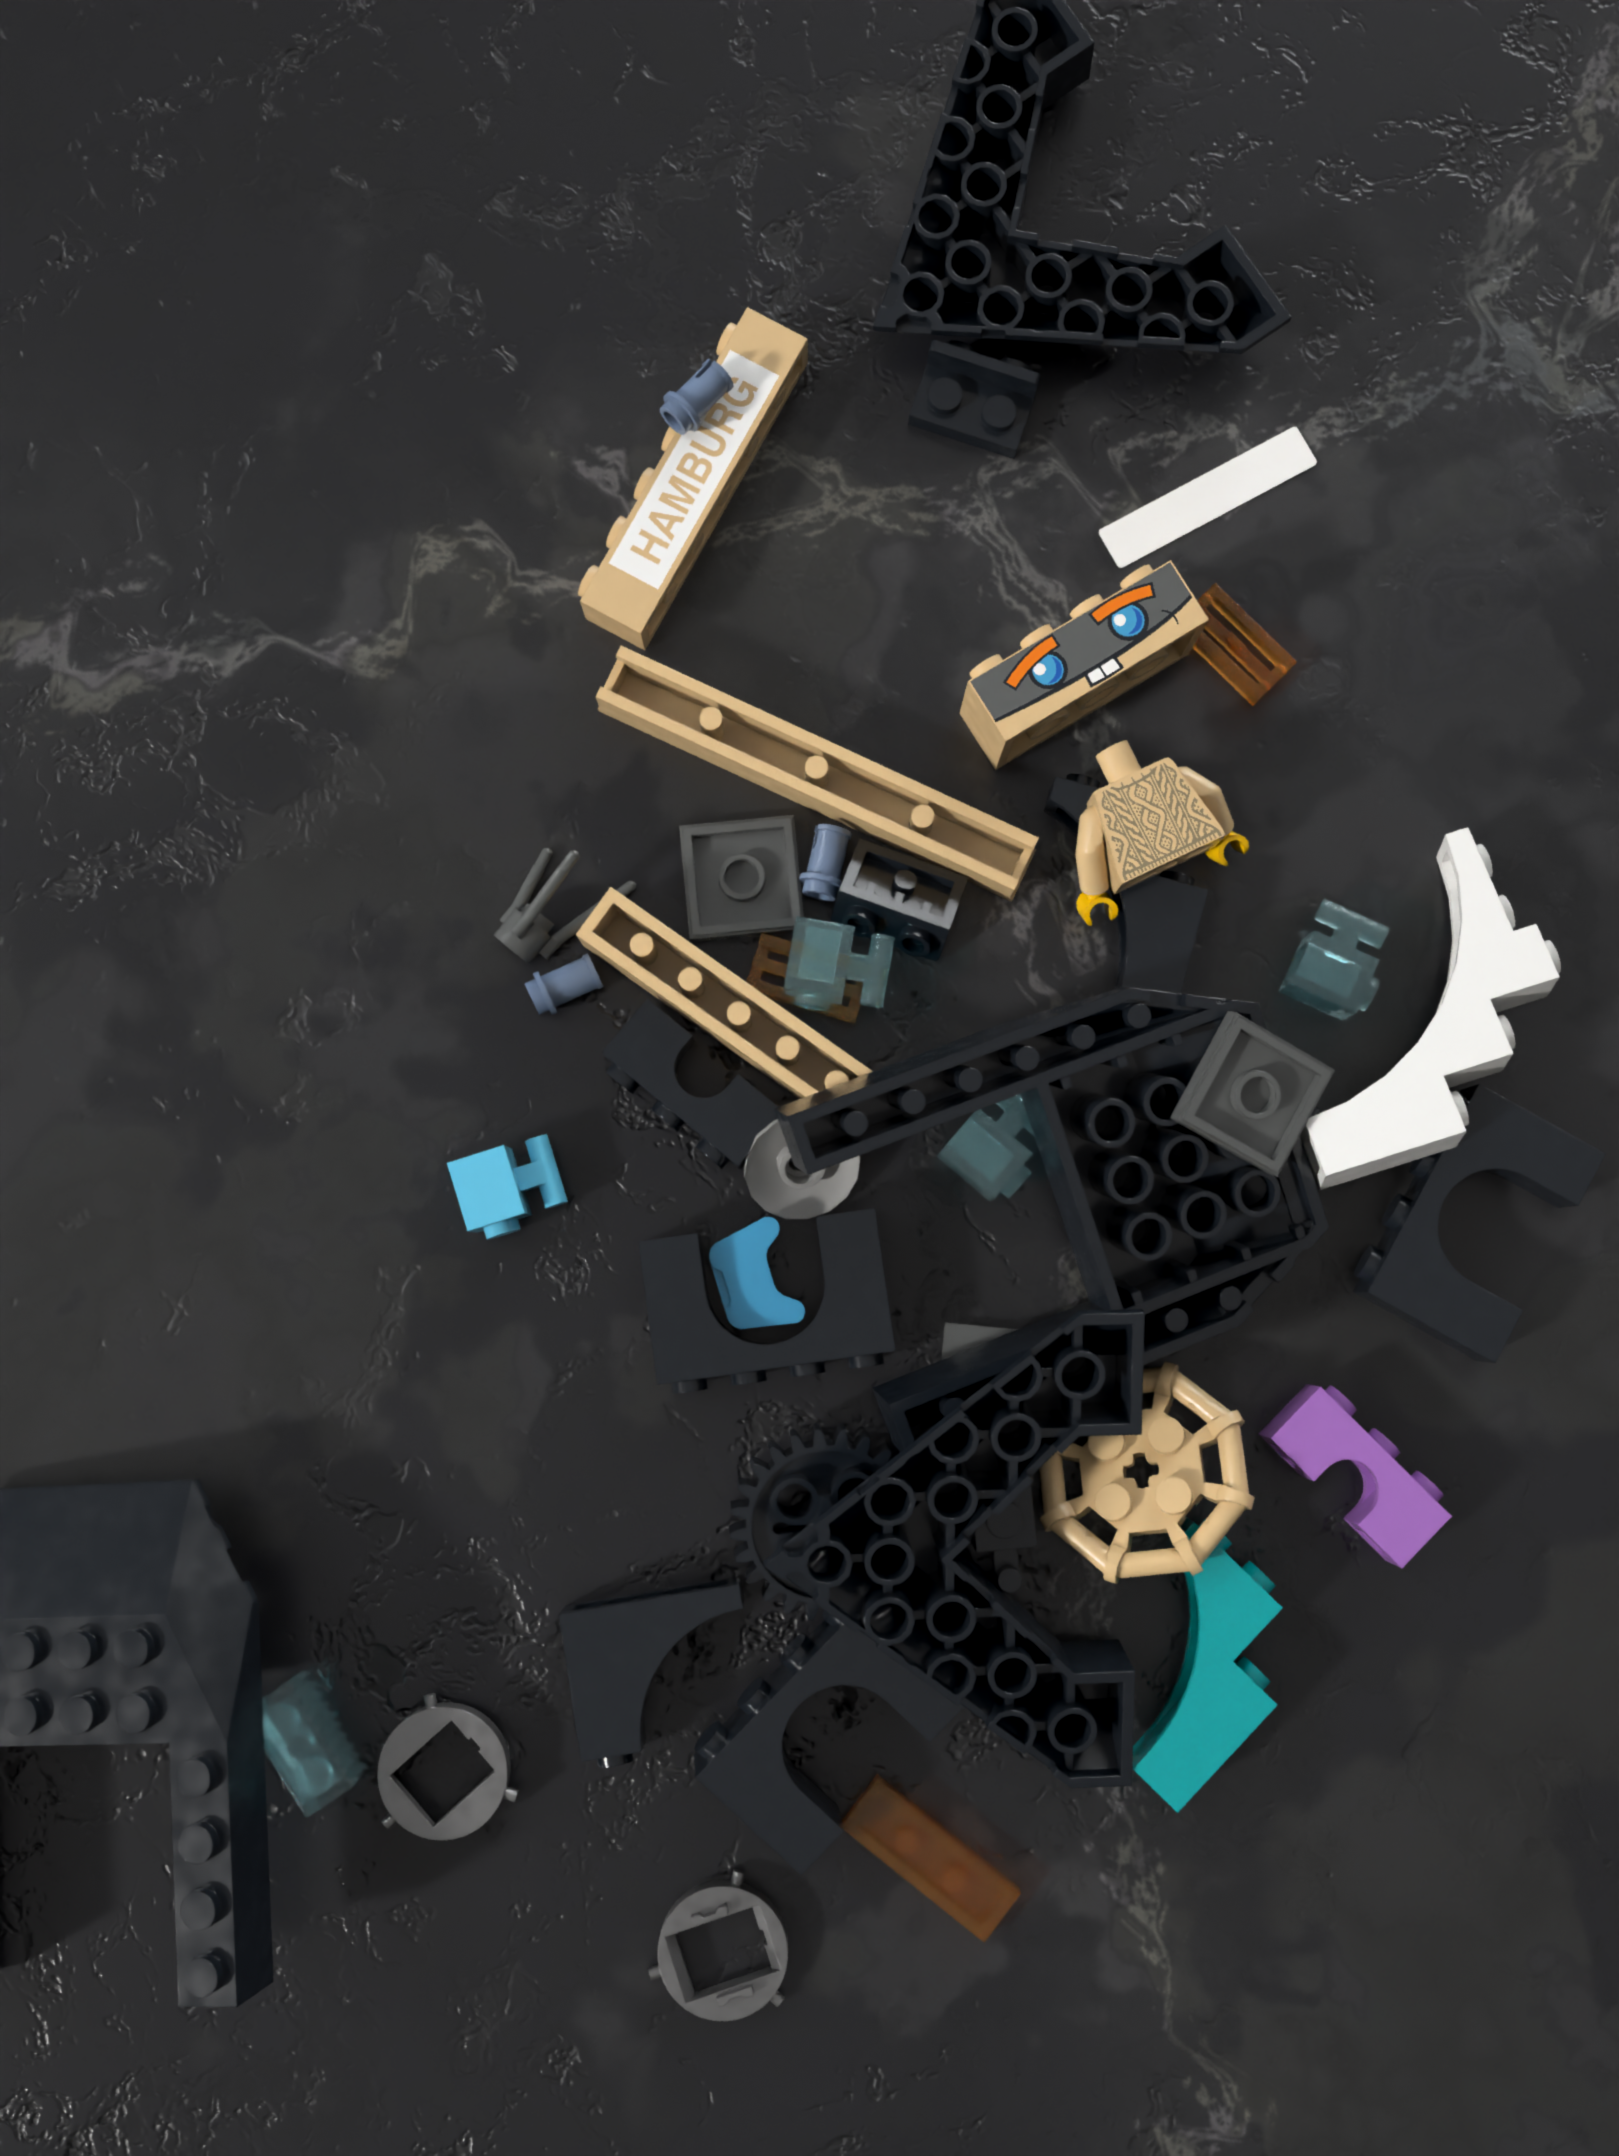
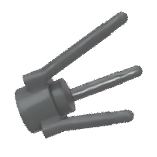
(525, 927)

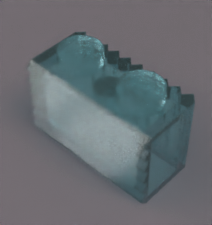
(308, 1744)

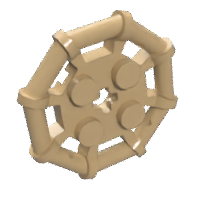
(1170, 1492)

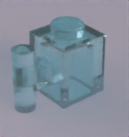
(823, 961)
(1331, 970)
(988, 1152)

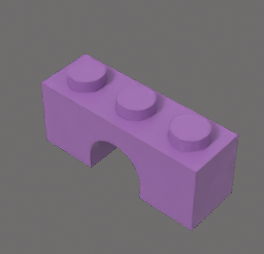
(1396, 1508)

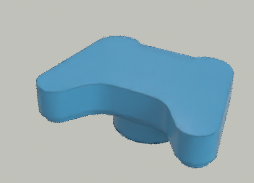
(746, 1279)

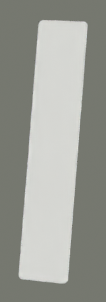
(1207, 497)

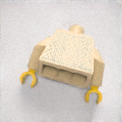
(1146, 826)

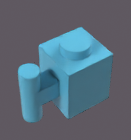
(494, 1187)

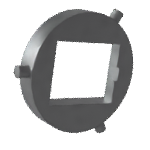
(472, 1809)
(737, 1996)

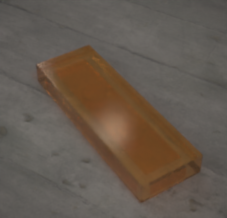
(930, 1858)

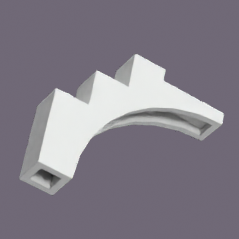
(1489, 971)

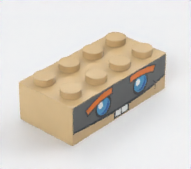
(1081, 663)

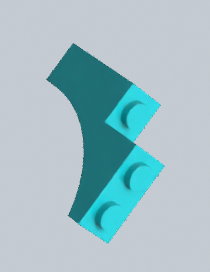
(1213, 1698)

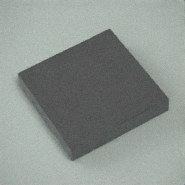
(741, 878)
(1252, 1093)

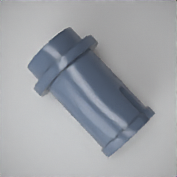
(687, 405)
(825, 862)
(563, 984)

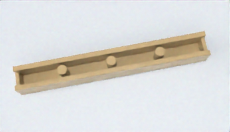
(816, 773)

